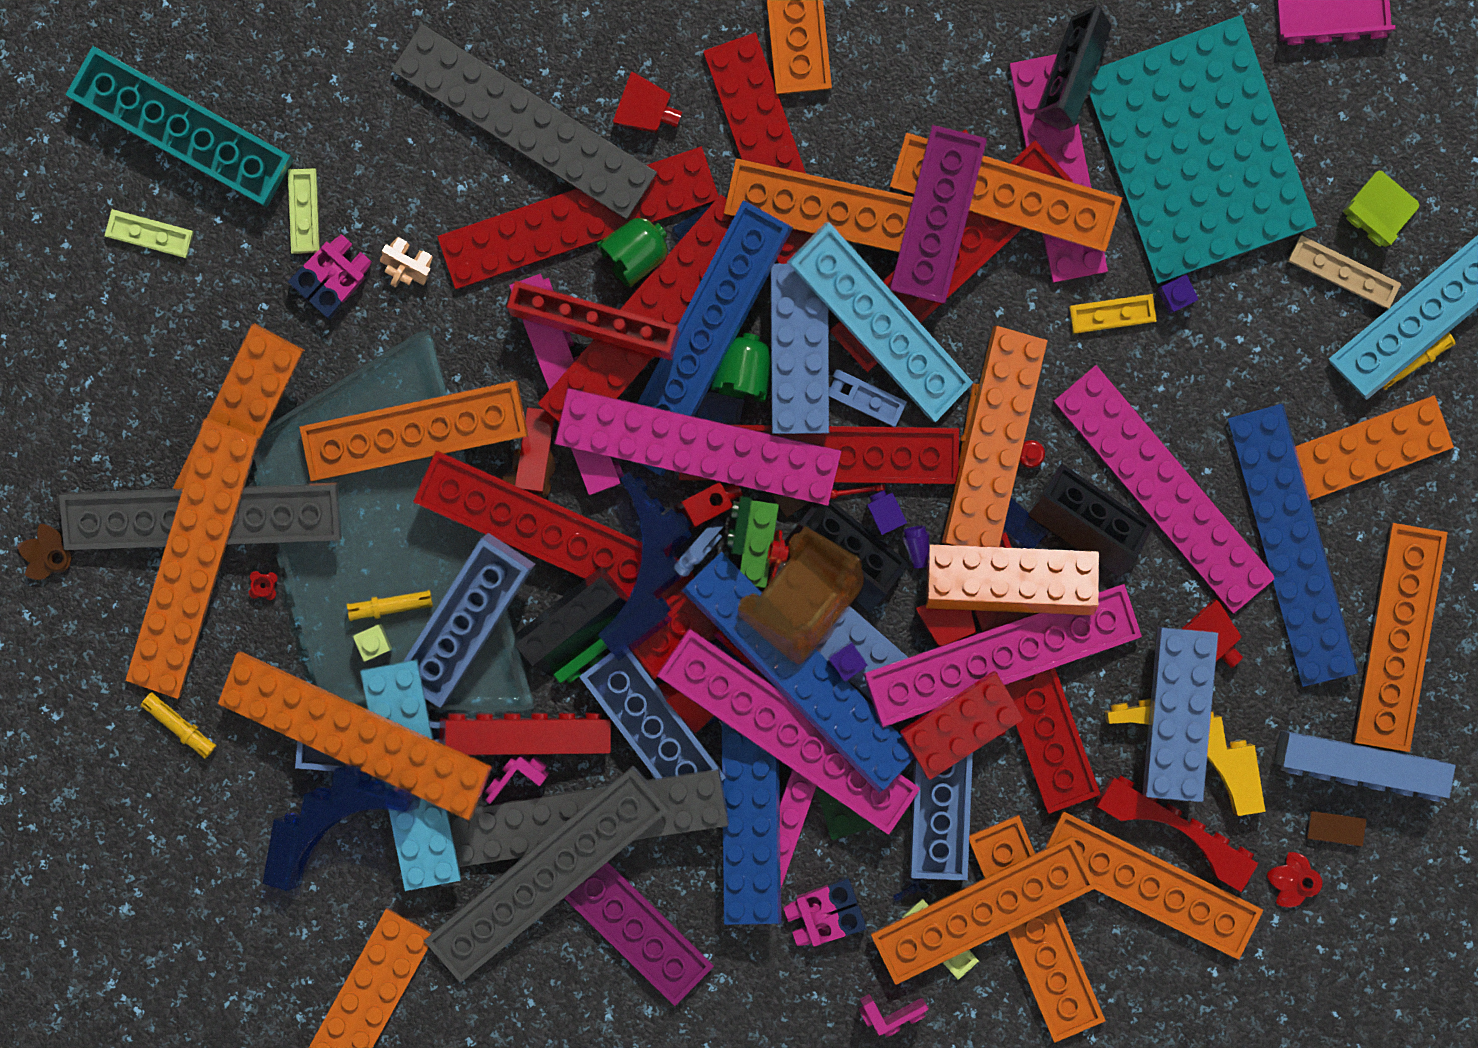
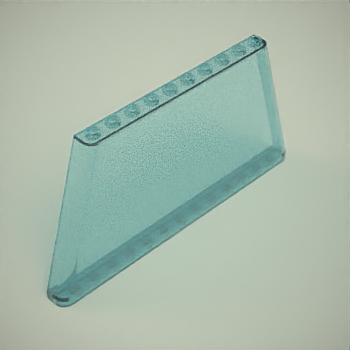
(385, 543)

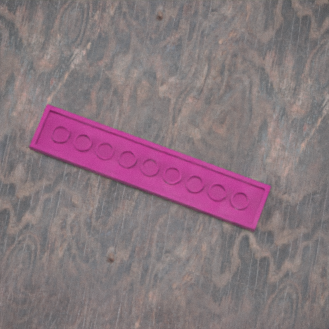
(697, 446)
(1164, 489)
(1009, 650)
(779, 728)

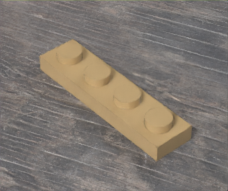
(1344, 272)

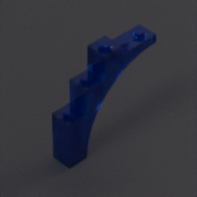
(644, 613)
(297, 835)

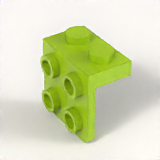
(1381, 209)

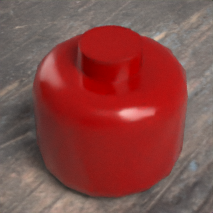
(1032, 454)

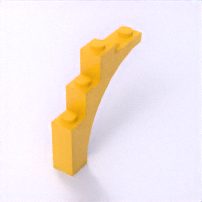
(1235, 764)

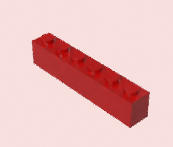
(593, 320)
(526, 735)

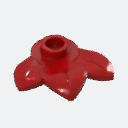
(776, 554)
(1290, 880)

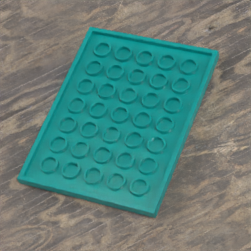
(1200, 149)

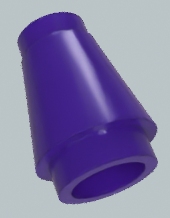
(917, 545)

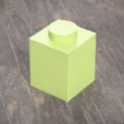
(372, 642)

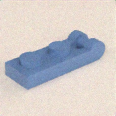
(867, 398)
(699, 548)

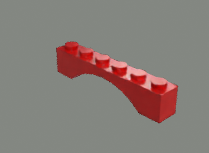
(1225, 862)

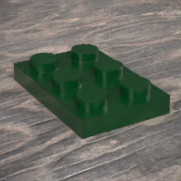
(737, 537)
(842, 819)

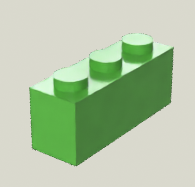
(758, 539)

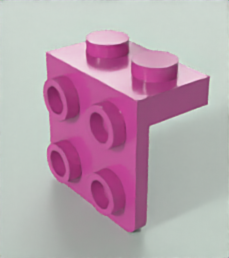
(532, 768)
(890, 1023)

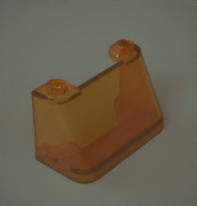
(804, 595)

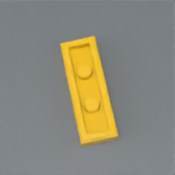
(1112, 313)

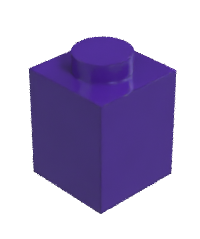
(1177, 294)
(885, 512)
(847, 661)

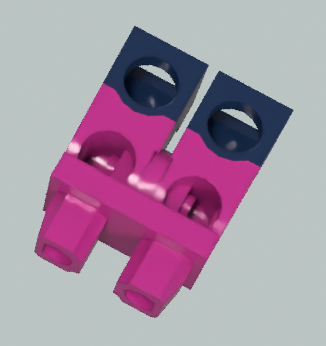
(332, 267)
(820, 921)

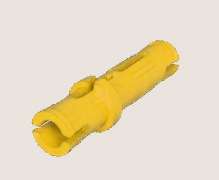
(1428, 356)
(389, 605)
(184, 730)

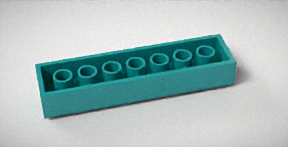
(179, 126)

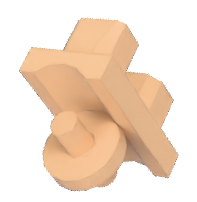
(403, 267)

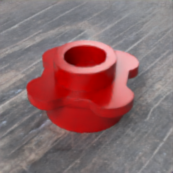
(256, 590)

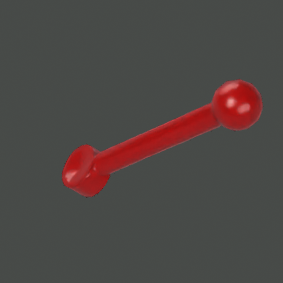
(834, 494)

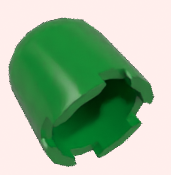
(635, 249)
(745, 369)

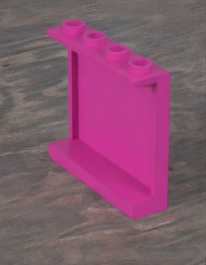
(1331, 19)

